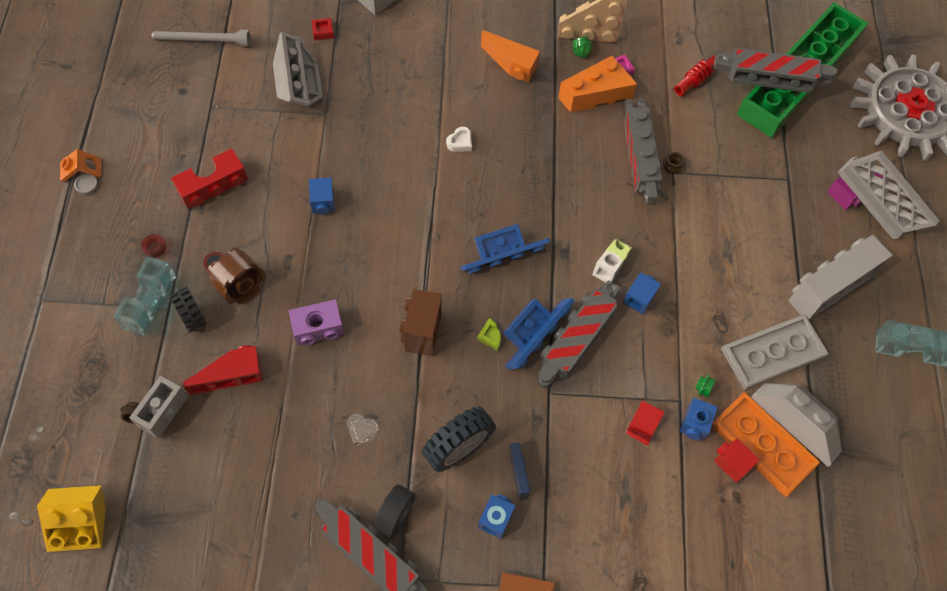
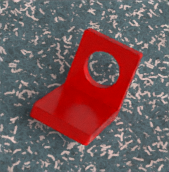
(644, 422)

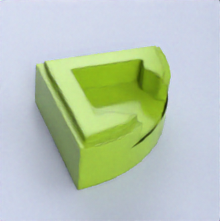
(490, 335)

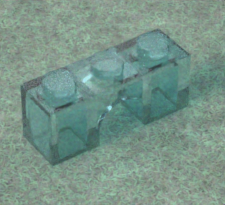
(154, 282)
(898, 338)

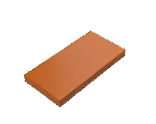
(781, 456)

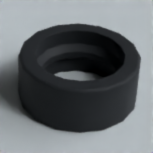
(394, 511)

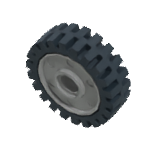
(458, 438)

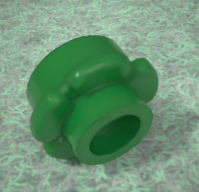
(705, 385)

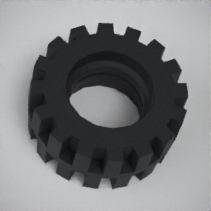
(187, 309)

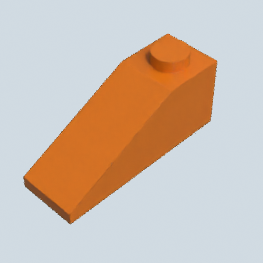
(513, 57)

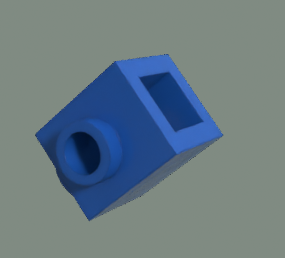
(698, 419)

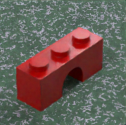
(197, 189)

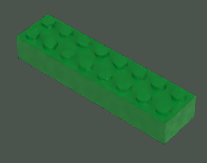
(826, 40)

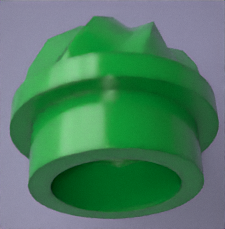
(582, 46)

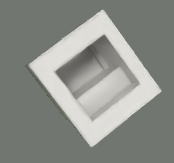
(611, 261)

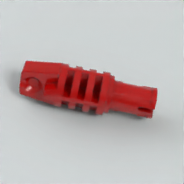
(695, 76)

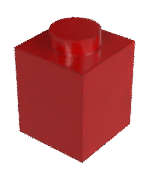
(735, 459)

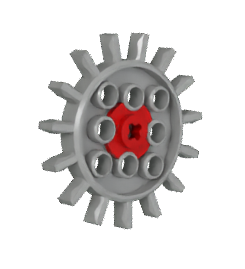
(915, 96)

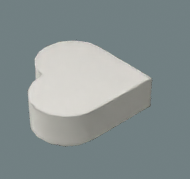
(460, 140)

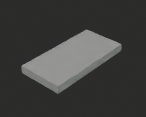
(774, 351)

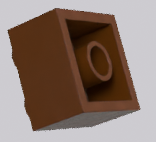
(421, 322)

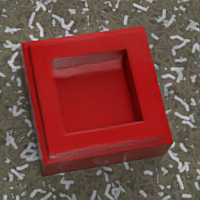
(322, 29)

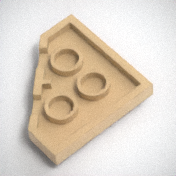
(597, 20)

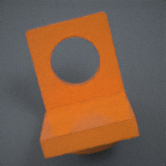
(76, 162)

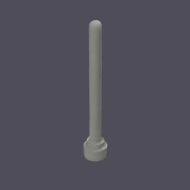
(242, 37)

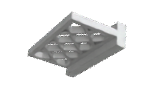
(880, 201)

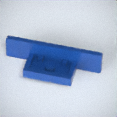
(500, 244)
(531, 327)

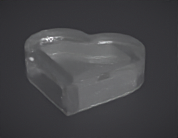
(361, 428)

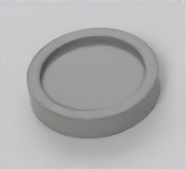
(86, 184)

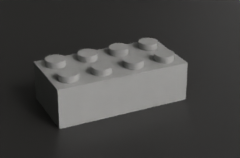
(839, 277)

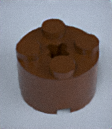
(236, 276)

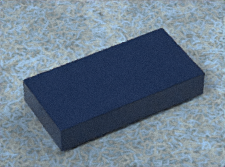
(519, 470)

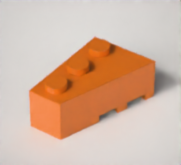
(597, 85)

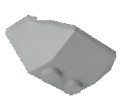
(296, 72)
(803, 417)

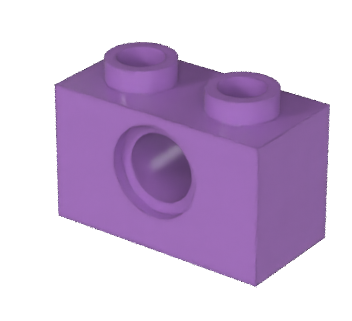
(305, 317)

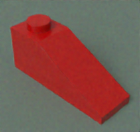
(231, 370)

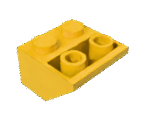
(72, 518)

